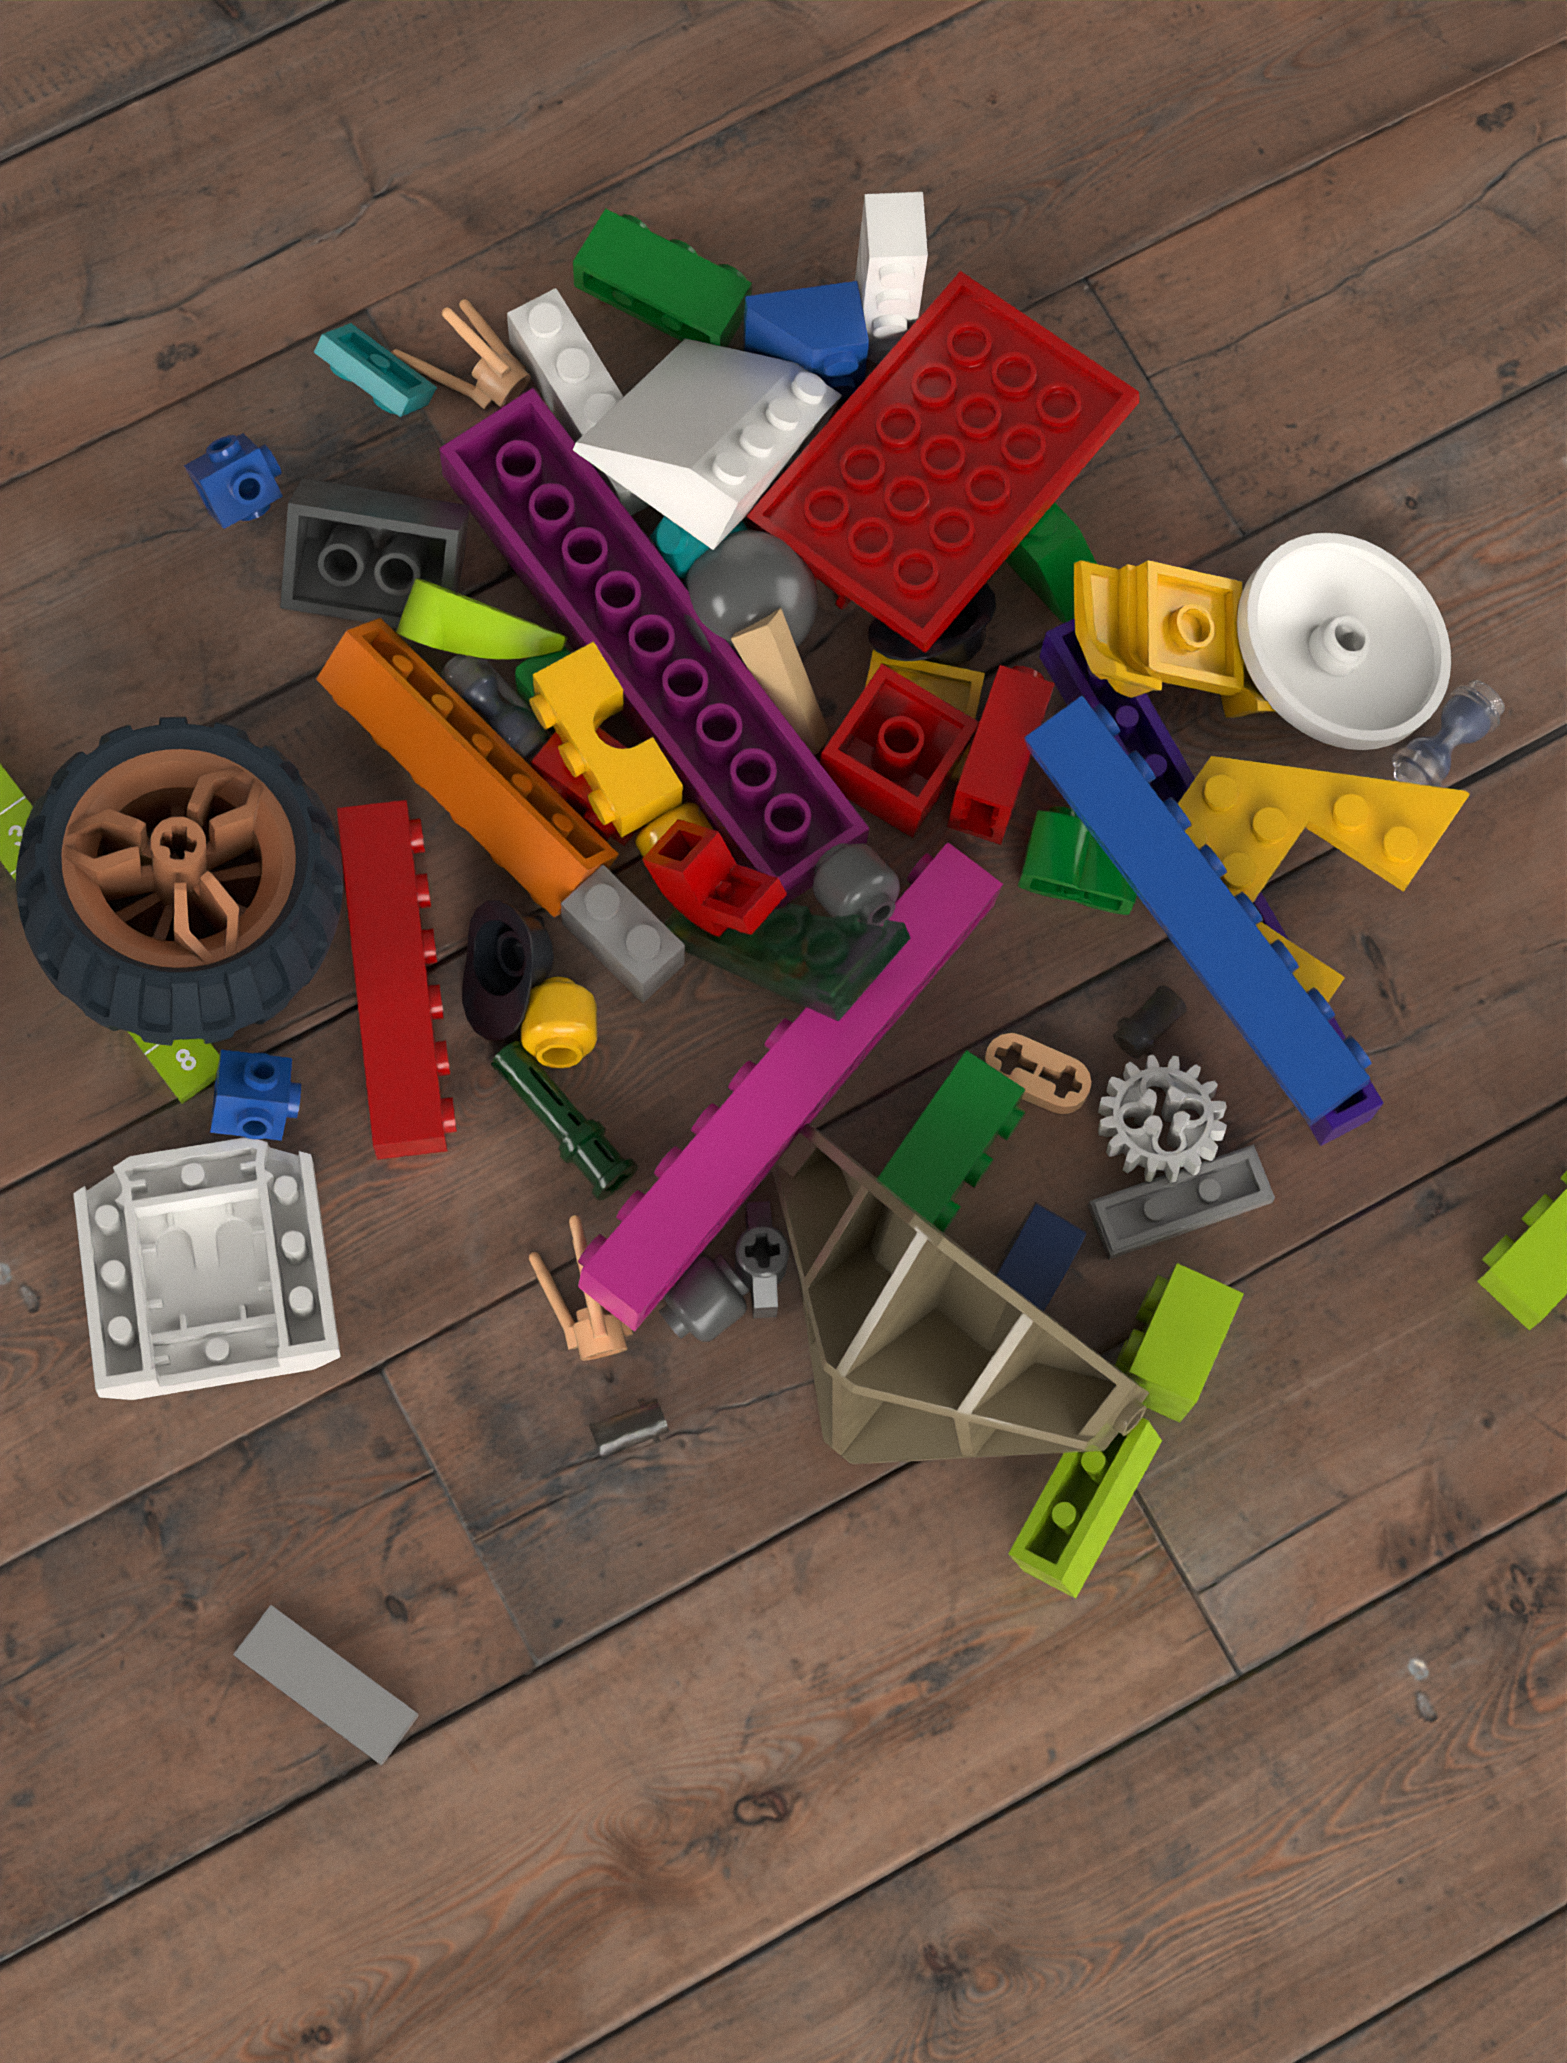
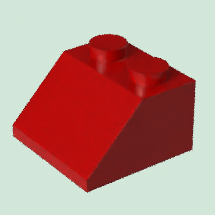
(897, 750)

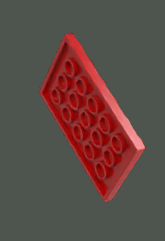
(943, 460)

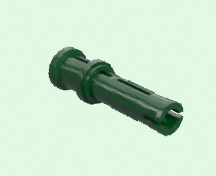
(579, 1139)

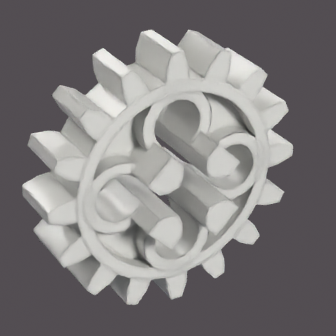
(1182, 1092)

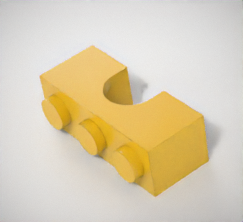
(626, 784)

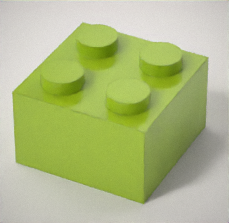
(1180, 1339)

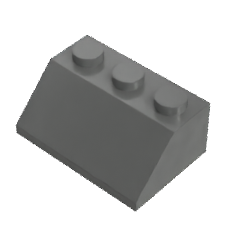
(362, 548)

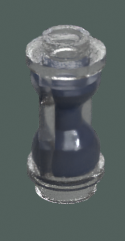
(479, 686)
(1464, 720)

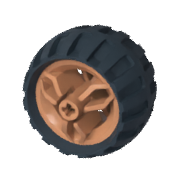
(93, 847)

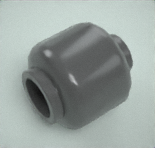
(856, 882)
(705, 1299)

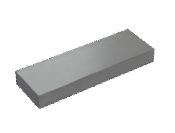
(1166, 1209)
(326, 1685)

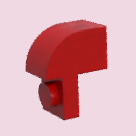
(707, 884)

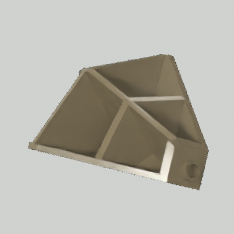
(922, 1341)

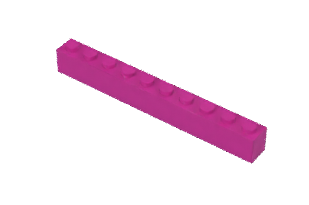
(776, 1098)

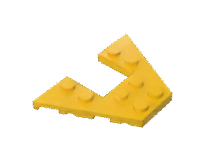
(1259, 810)

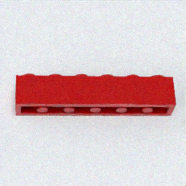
(393, 981)

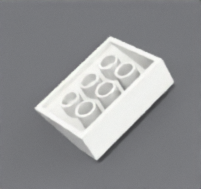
(709, 433)

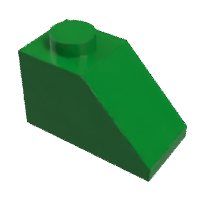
(1048, 558)

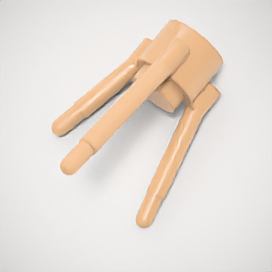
(497, 373)
(597, 1330)

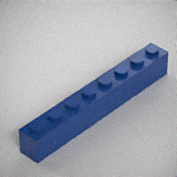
(1197, 909)

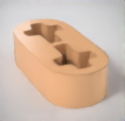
(1044, 1061)

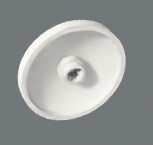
(1343, 641)

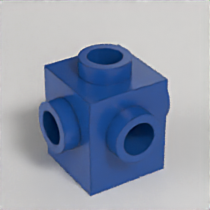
(235, 479)
(253, 1095)

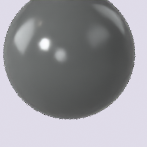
(746, 582)

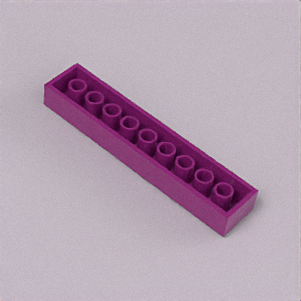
(614, 589)

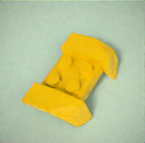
(1163, 627)

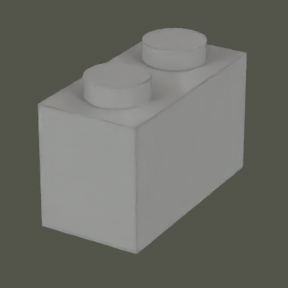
(623, 934)

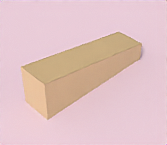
(777, 667)

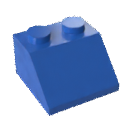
(814, 328)

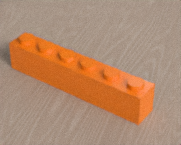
(464, 764)

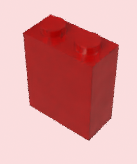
(999, 753)

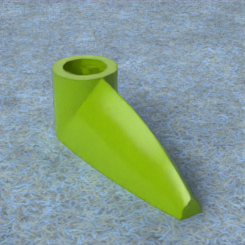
(471, 627)

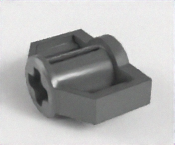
(761, 1259)

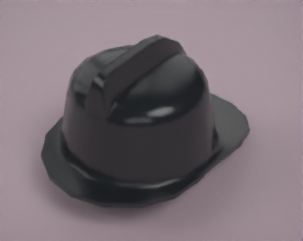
(954, 646)
(503, 963)

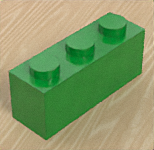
(660, 281)
(953, 1138)

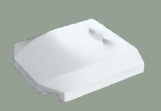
(227, 1286)

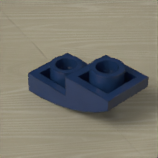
(1040, 1255)

